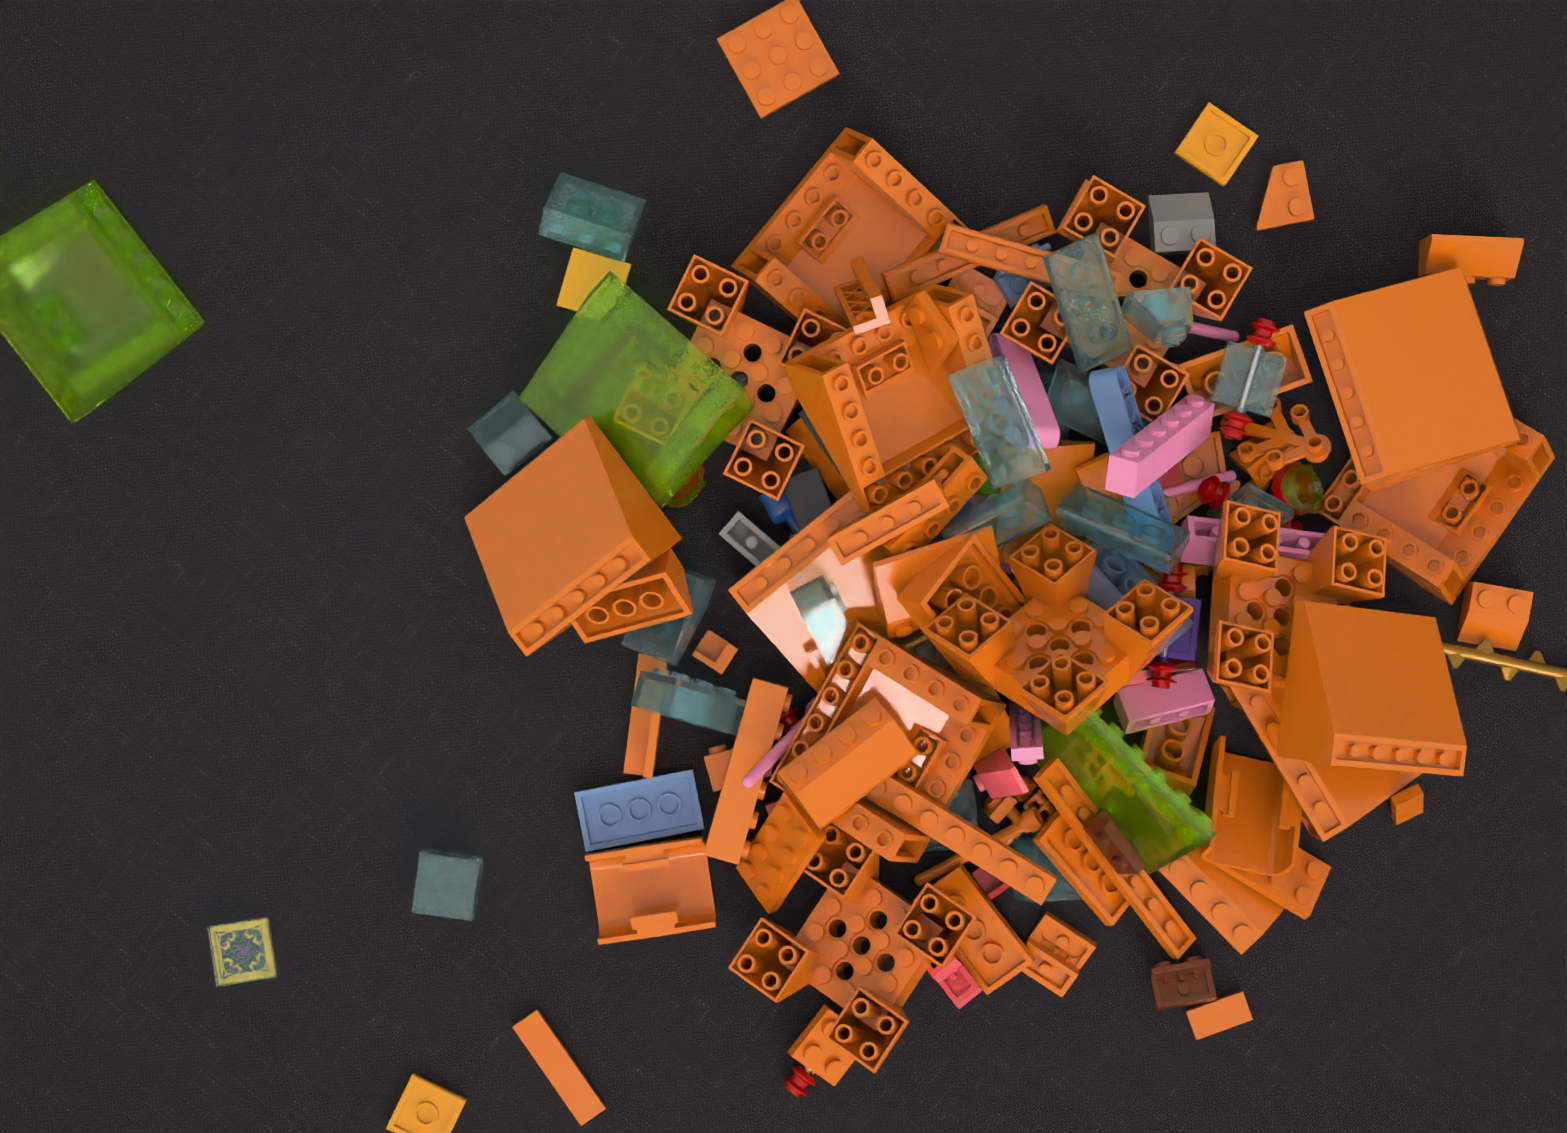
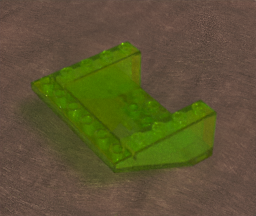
(87, 301)
(641, 386)
(1138, 799)

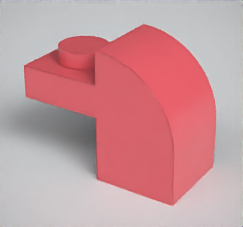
(955, 981)

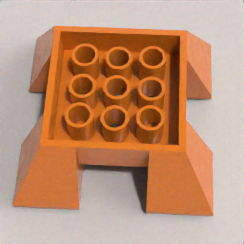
(1112, 214)
(714, 303)
(1258, 591)
(1059, 649)
(873, 997)

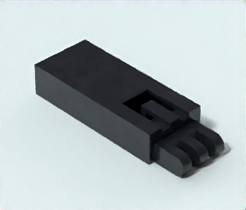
(807, 497)

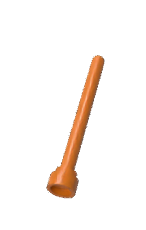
(1029, 822)

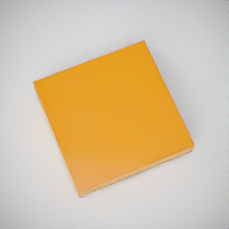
(1216, 144)
(584, 273)
(426, 1108)

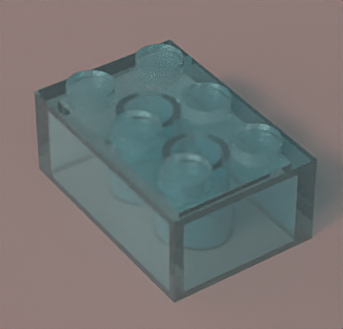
(689, 702)

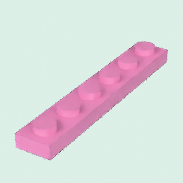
(1025, 735)

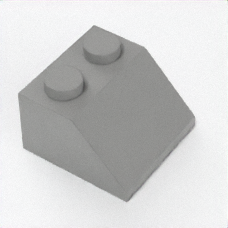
(1179, 221)

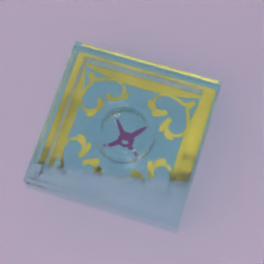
(242, 951)

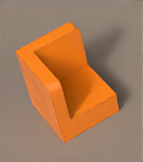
(715, 651)

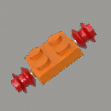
(817, 1055)

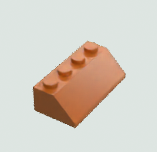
(1205, 369)
(644, 599)
(847, 763)

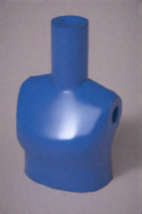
(780, 511)

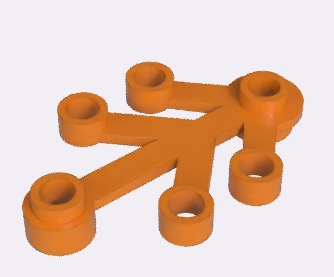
(1283, 437)

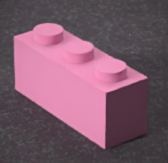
(1148, 707)

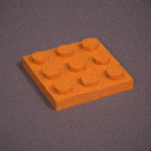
(778, 57)

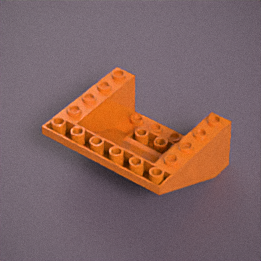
(843, 209)
(1412, 378)
(881, 403)
(1444, 519)
(565, 534)
(767, 588)
(1369, 692)
(933, 707)
(1328, 794)

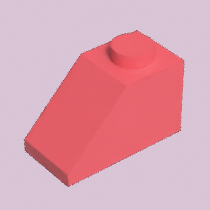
(998, 775)

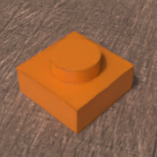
(998, 807)

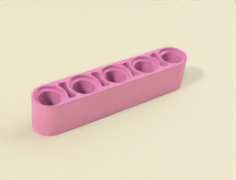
(1030, 388)

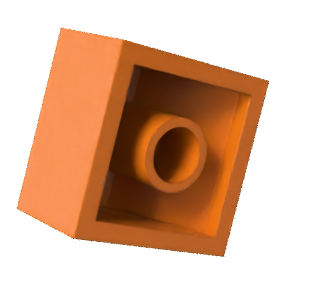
(1494, 615)

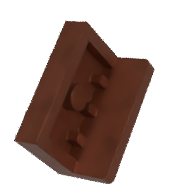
(1114, 843)
(1182, 983)

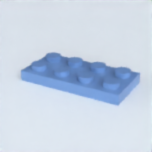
(639, 810)

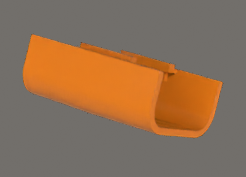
(1251, 814)
(652, 890)

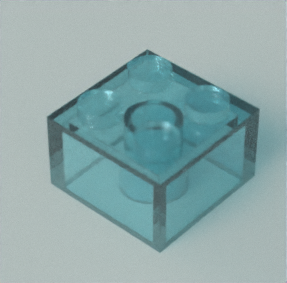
(447, 885)

